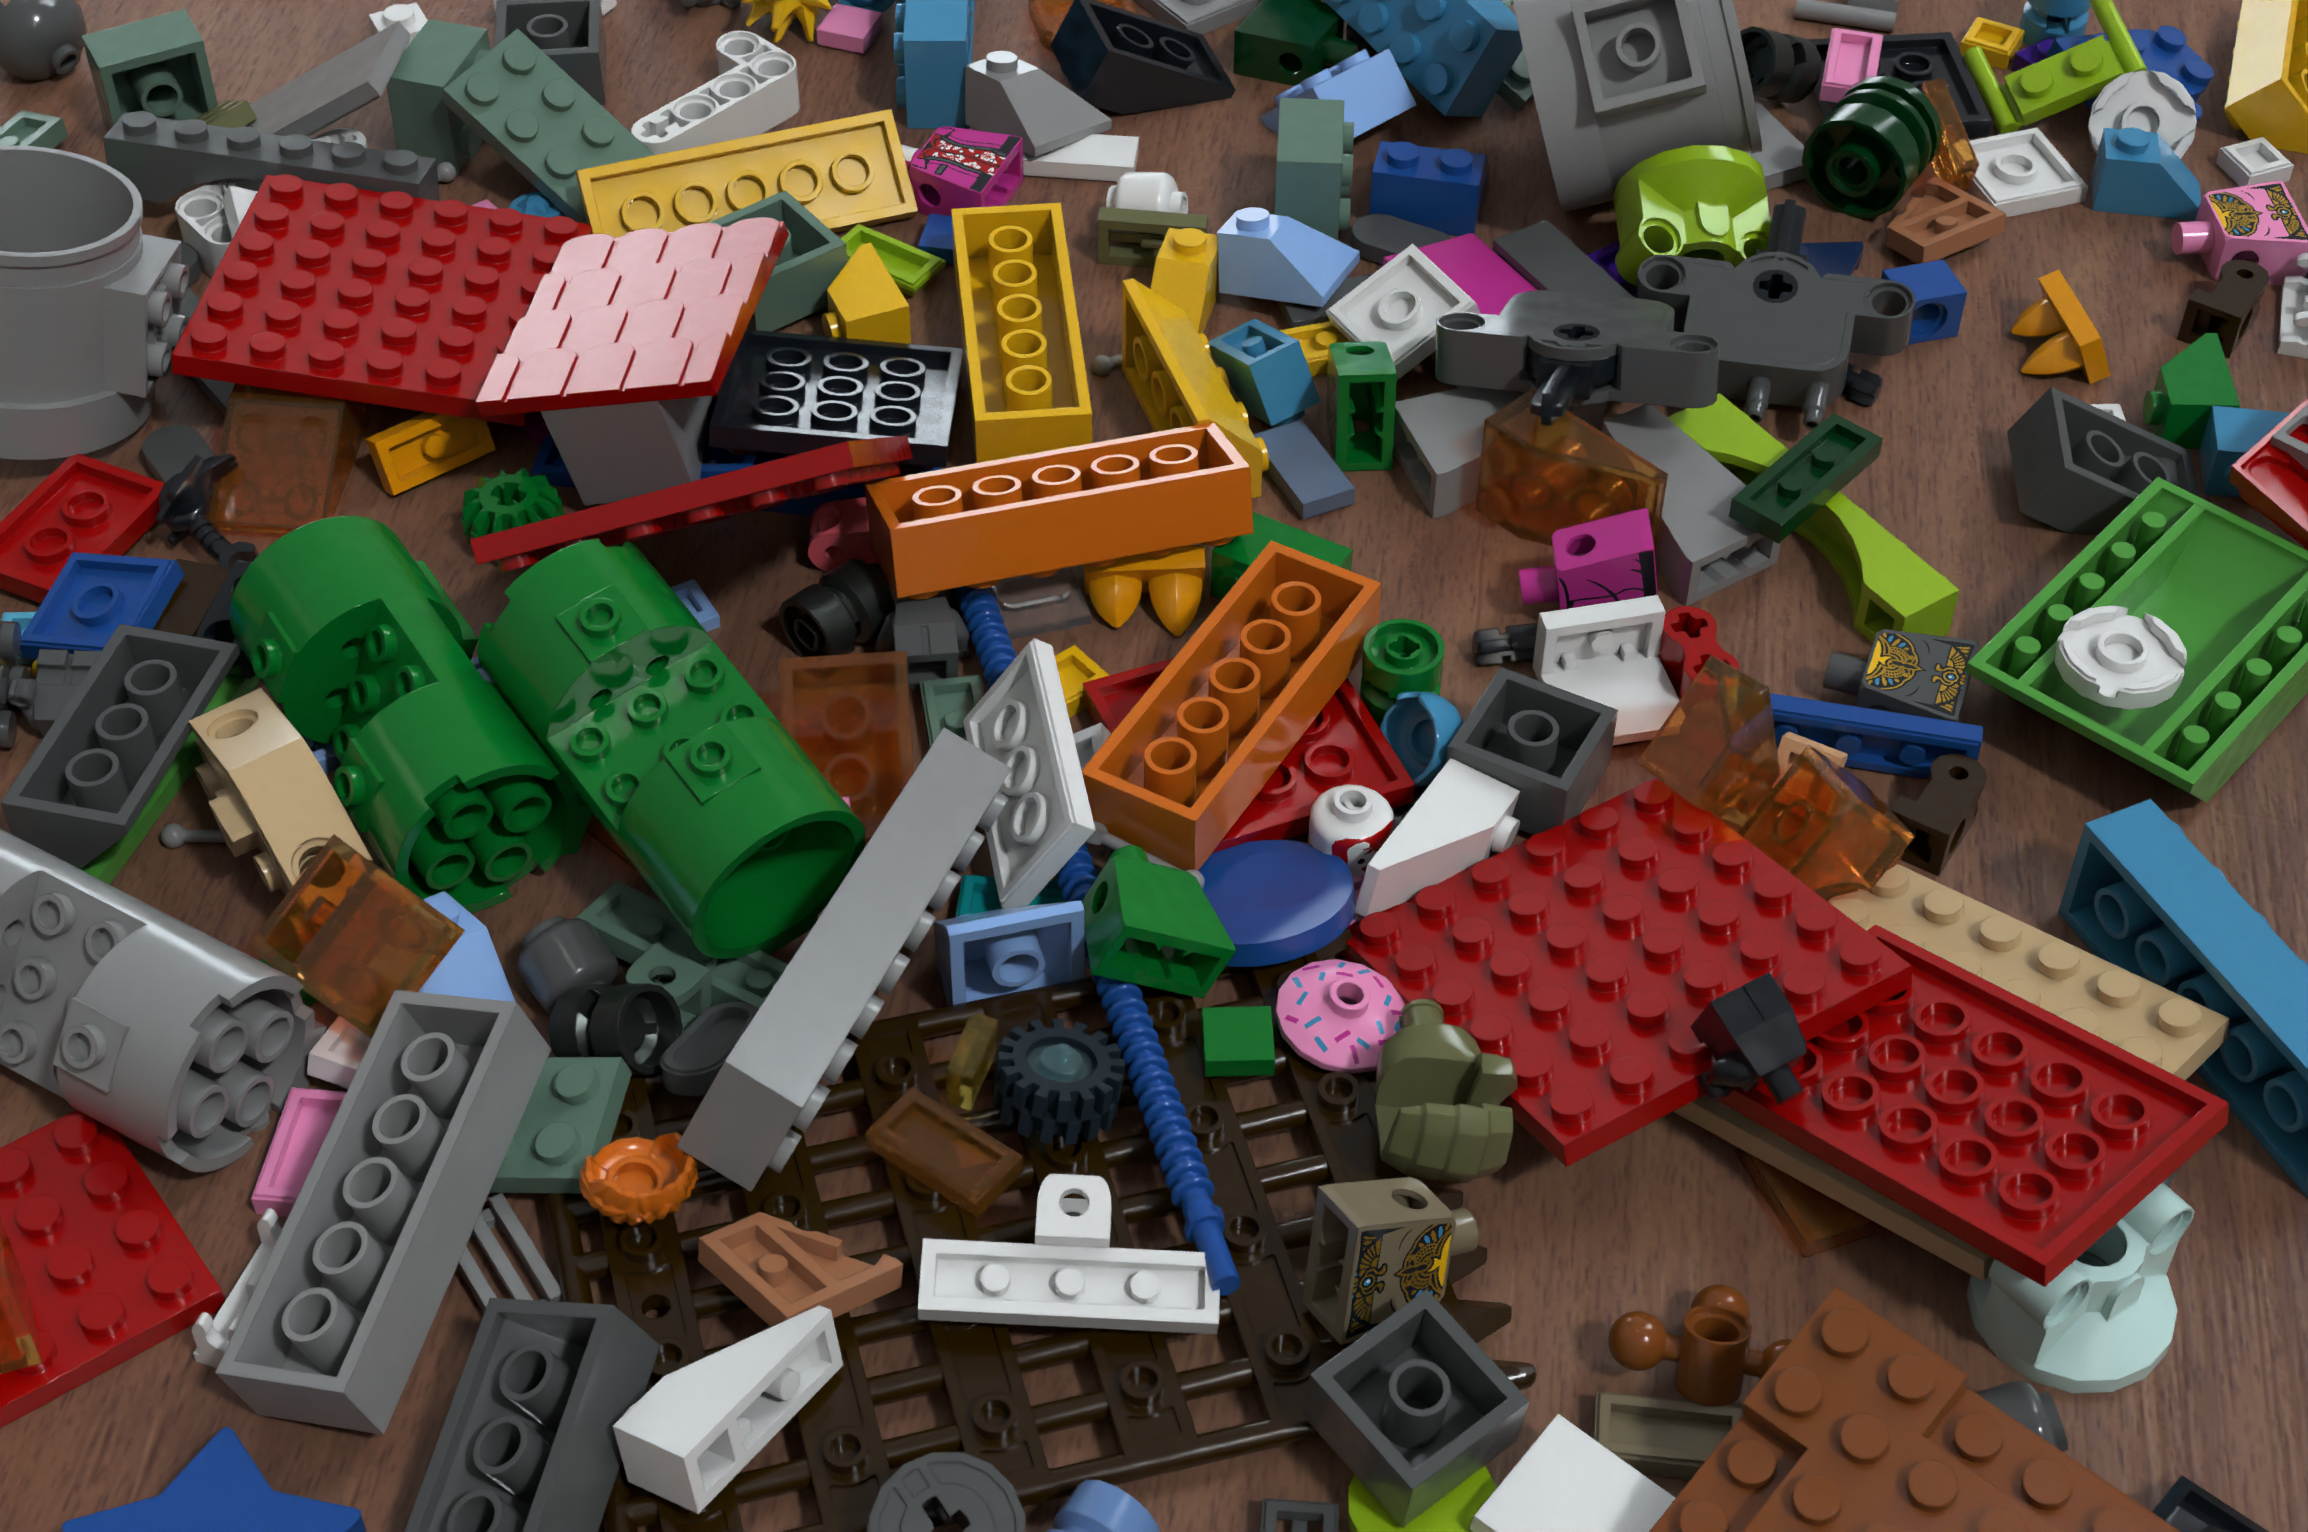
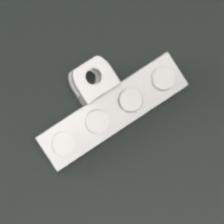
(1068, 1273)

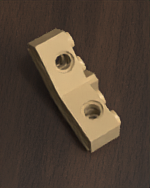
(268, 789)

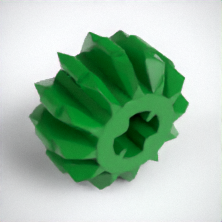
(508, 503)

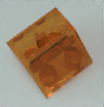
(354, 935)

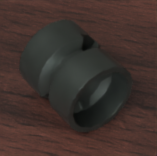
(1780, 64)
(837, 611)
(616, 1022)

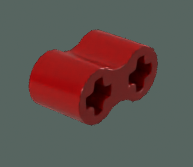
(1688, 644)

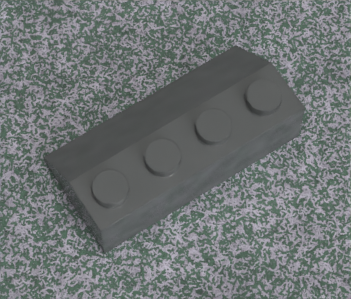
(114, 741)
(535, 1420)

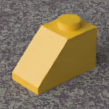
(1188, 273)
(866, 302)

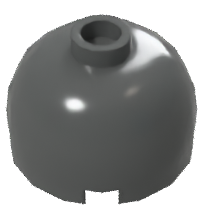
(40, 37)

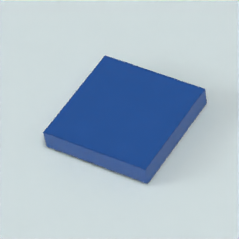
(95, 597)

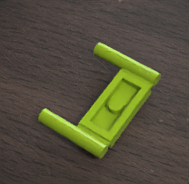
(2060, 79)

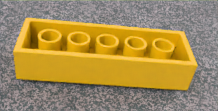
(1019, 331)

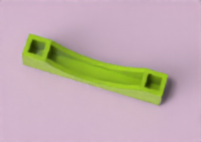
(1881, 575)

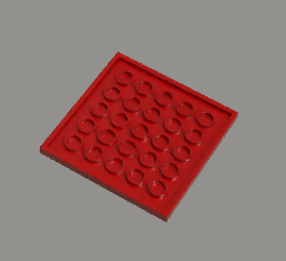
(370, 296)
(698, 501)
(1606, 947)

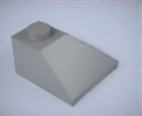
(1026, 102)

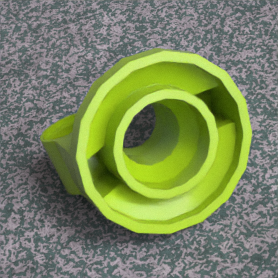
(1691, 205)

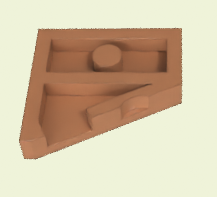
(1943, 223)
(792, 1270)

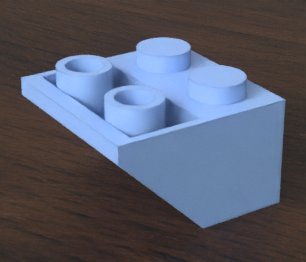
(1369, 86)

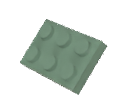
(563, 1123)

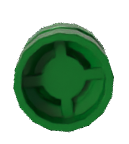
(1399, 659)

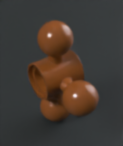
(1709, 1353)

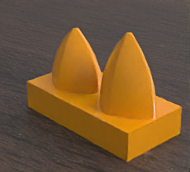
(2075, 338)
(426, 448)
(1171, 580)

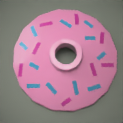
(1326, 1029)

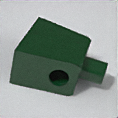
(1290, 41)

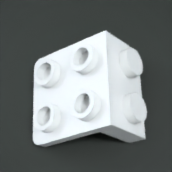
(1610, 658)

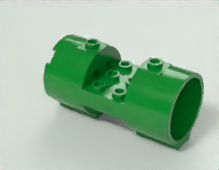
(671, 749)
(429, 751)

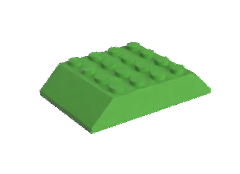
(2229, 597)

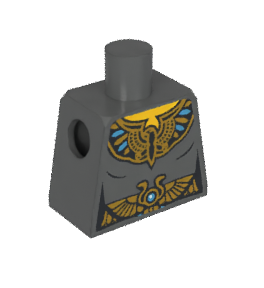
(1907, 674)

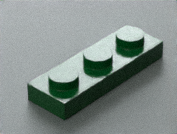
(1805, 478)

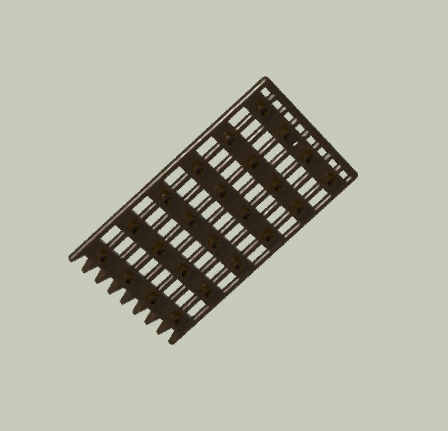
(977, 1361)

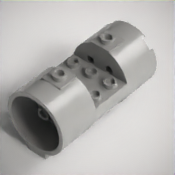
(142, 1013)

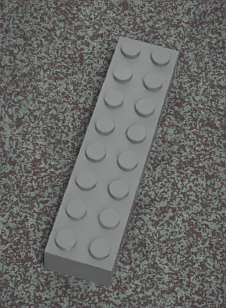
(841, 963)

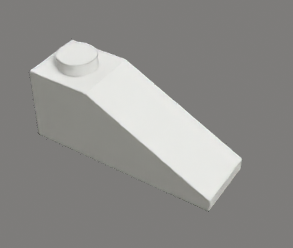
(1447, 830)
(723, 1409)

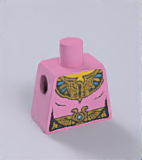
(2246, 224)

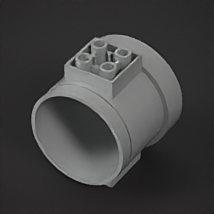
(1633, 83)
(81, 305)

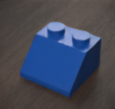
(1429, 186)

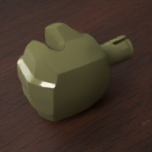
(1441, 1100)

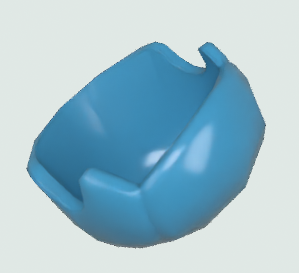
(1419, 732)

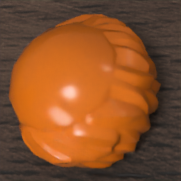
(638, 1179)

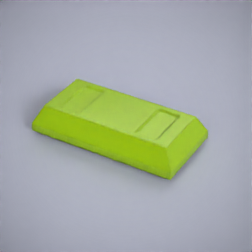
(908, 266)

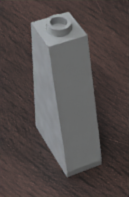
(1442, 439)
(1697, 540)

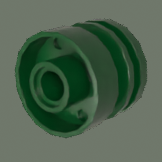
(1872, 147)

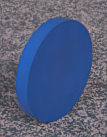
(1278, 899)

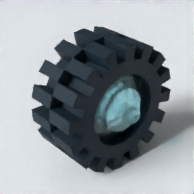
(1057, 1081)

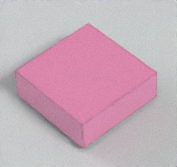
(849, 28)

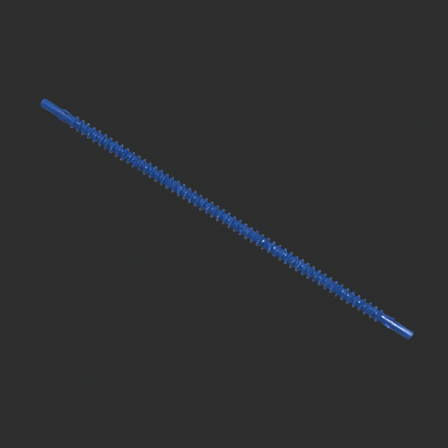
(1126, 1011)

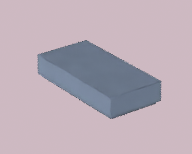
(1305, 470)

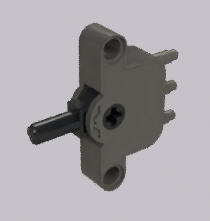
(1778, 321)
(1579, 352)

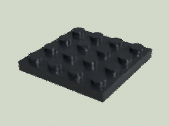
(823, 390)

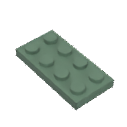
(539, 120)

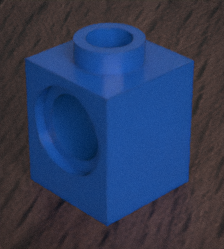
(1937, 297)

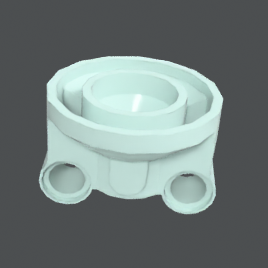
(2101, 1317)

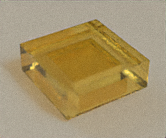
(971, 1060)

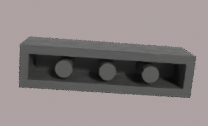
(1554, 262)

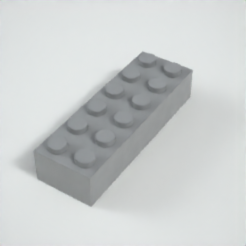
(385, 1212)

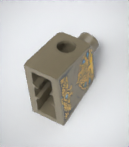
(1379, 1250)

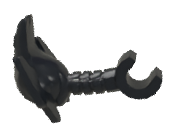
(187, 504)

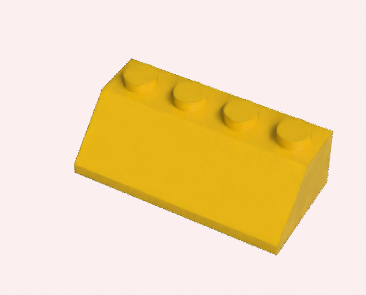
(2271, 73)
(1177, 378)

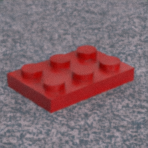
(75, 509)

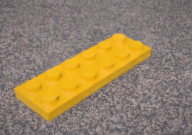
(836, 168)

